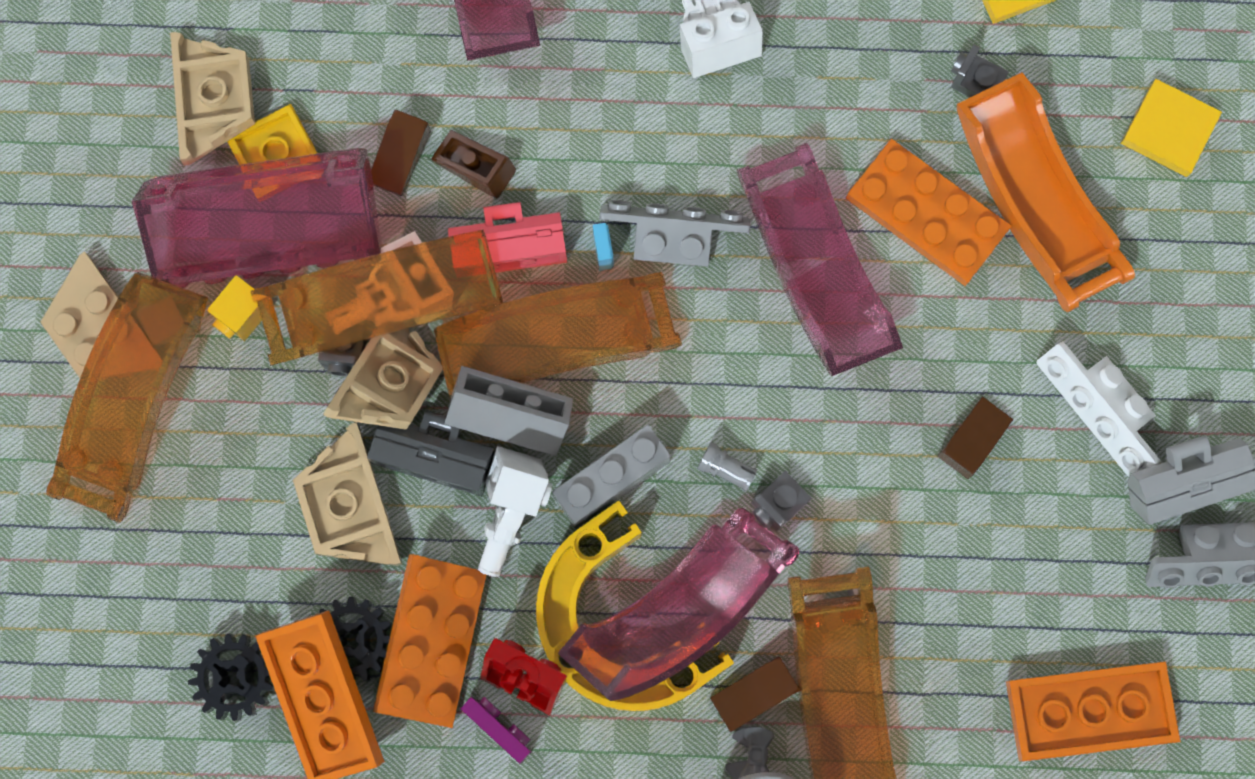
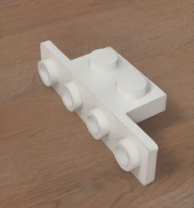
(1104, 404)

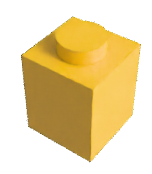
(235, 310)

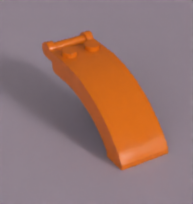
(1039, 191)

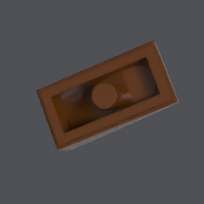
(399, 152)
(475, 163)
(975, 438)
(754, 694)

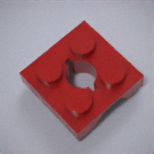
(504, 668)

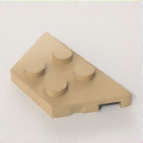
(210, 95)
(79, 311)
(387, 382)
(345, 504)

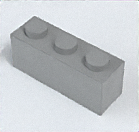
(509, 411)
(611, 476)

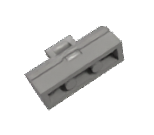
(1192, 478)

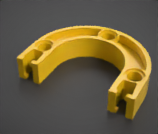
(558, 614)

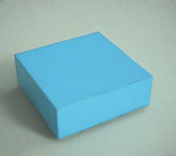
(603, 246)

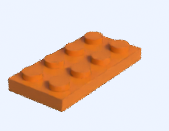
(928, 212)
(430, 641)
(320, 698)
(1092, 711)

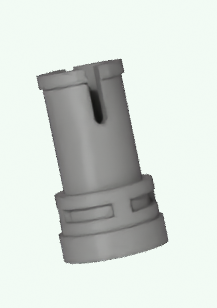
(726, 467)

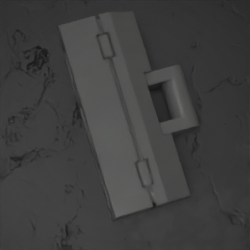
(420, 455)

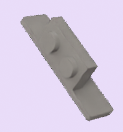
(673, 235)
(1212, 557)

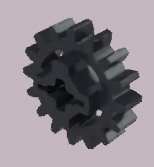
(365, 628)
(221, 689)

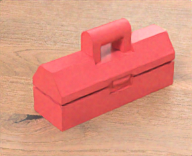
(523, 244)

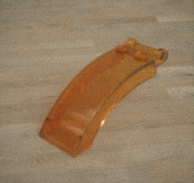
(379, 295)
(559, 331)
(124, 392)
(840, 678)

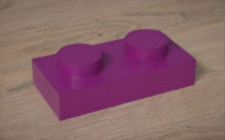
(485, 716)

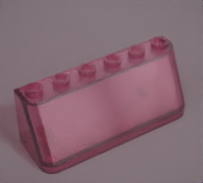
(259, 217)

